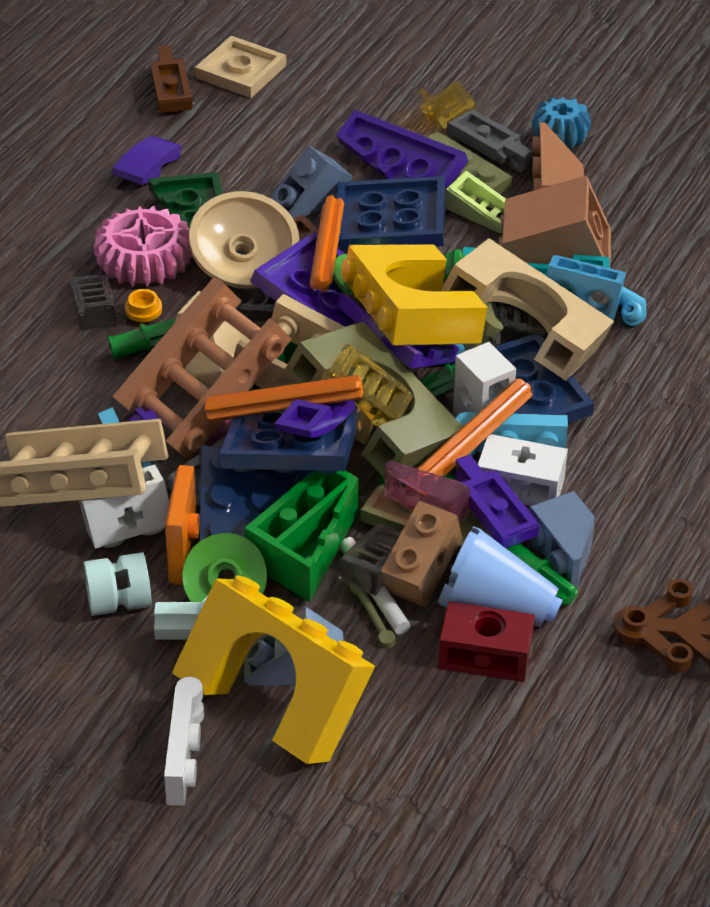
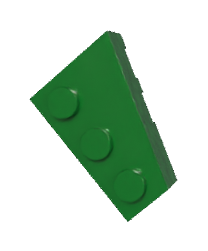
(306, 530)

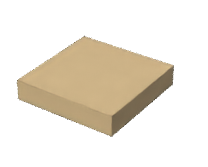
(240, 66)

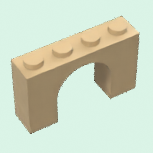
(571, 323)

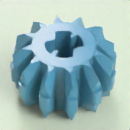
(565, 118)

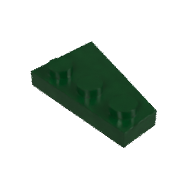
(185, 193)

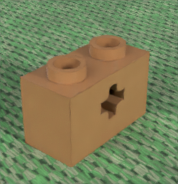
(422, 553)

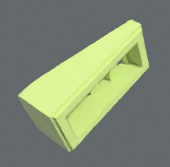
(461, 199)

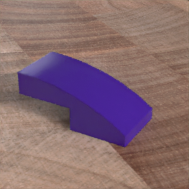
(146, 159)
(312, 418)

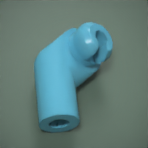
(633, 307)

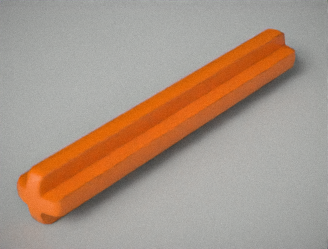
(327, 244)
(281, 397)
(478, 428)

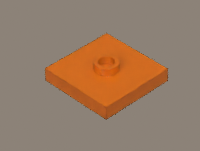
(181, 522)

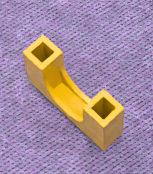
(404, 296)
(327, 671)

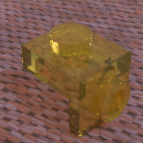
(446, 104)

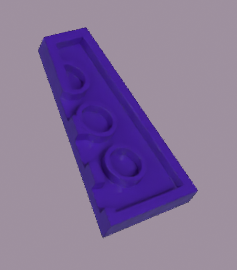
(397, 151)

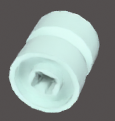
(102, 586)

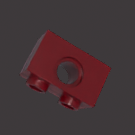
(486, 641)

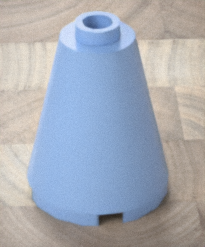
(498, 579)

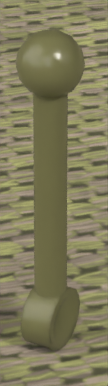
(386, 638)

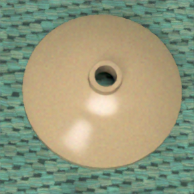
(236, 224)

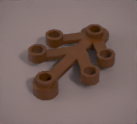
(646, 626)

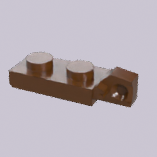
(170, 82)

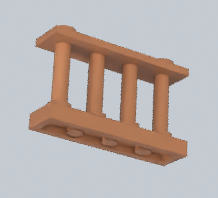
(181, 344)

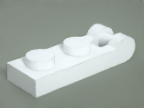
(183, 738)

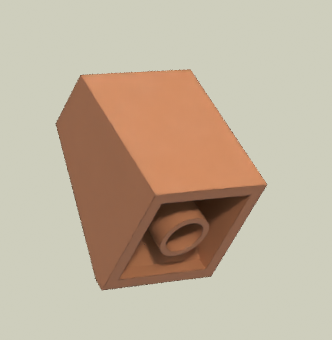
(556, 222)

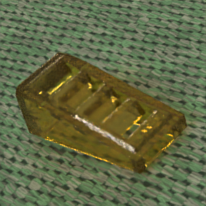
(391, 395)

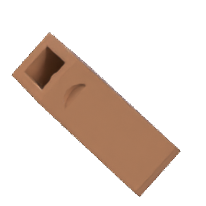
(552, 160)

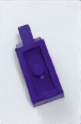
(496, 504)

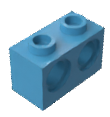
(587, 279)

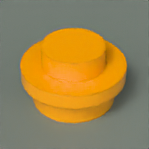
(143, 306)

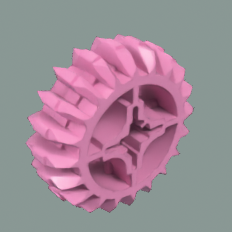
(143, 246)

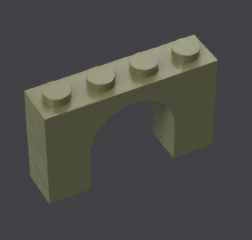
(404, 440)

